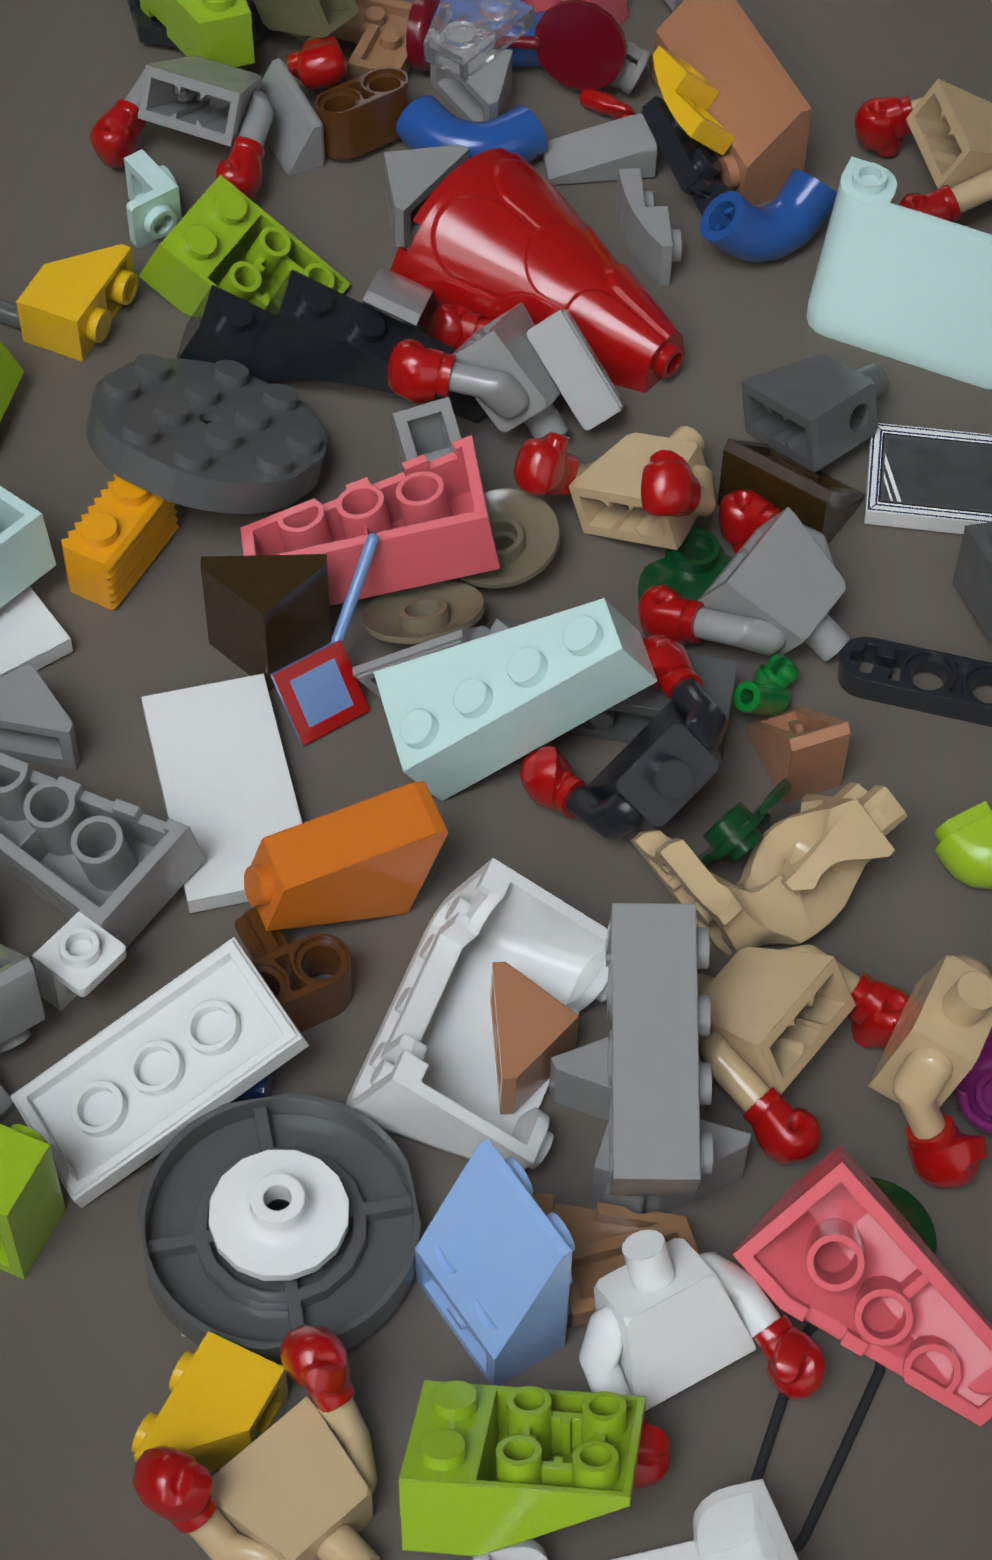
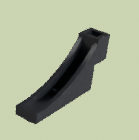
(306, 336)

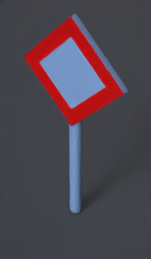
(321, 686)

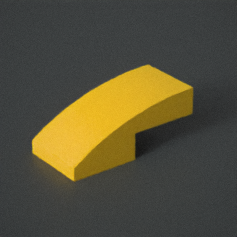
(688, 99)

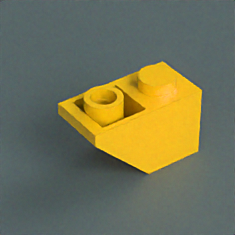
(76, 299)
(216, 1403)

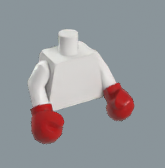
(678, 1320)

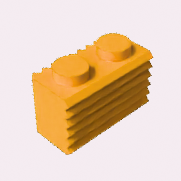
(116, 542)

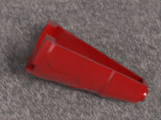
(509, 238)

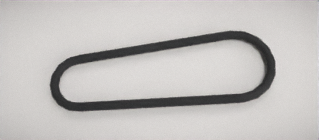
(839, 1458)

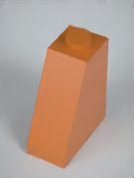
(348, 862)

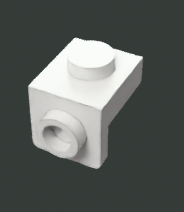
(76, 960)

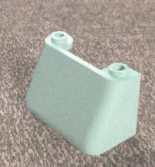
(903, 281)

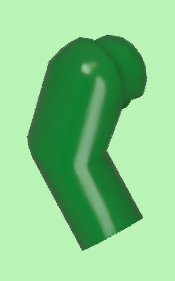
(769, 690)

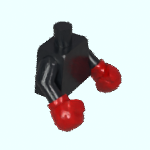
(654, 771)

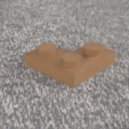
(379, 36)

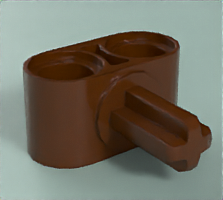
(362, 112)
(290, 968)

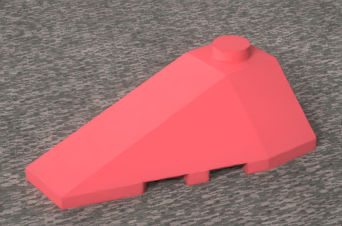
(863, 1275)

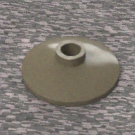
(526, 530)
(423, 612)

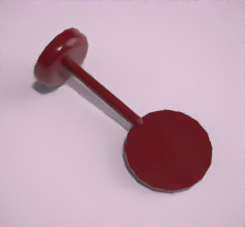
(572, 40)

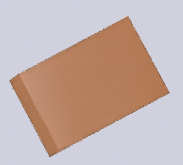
(802, 748)
(527, 1032)

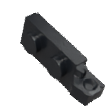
(690, 161)

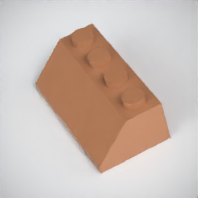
(755, 95)

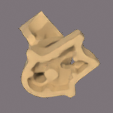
(793, 876)

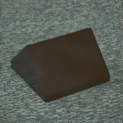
(813, 496)
(266, 609)

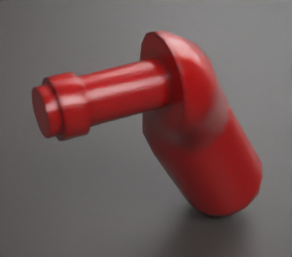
(604, 103)

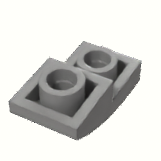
(646, 227)

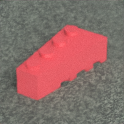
(427, 521)

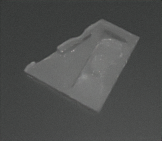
(474, 32)

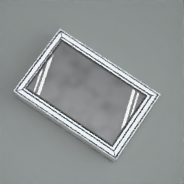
(928, 479)

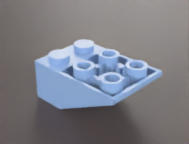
(498, 1267)

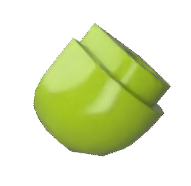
(967, 846)

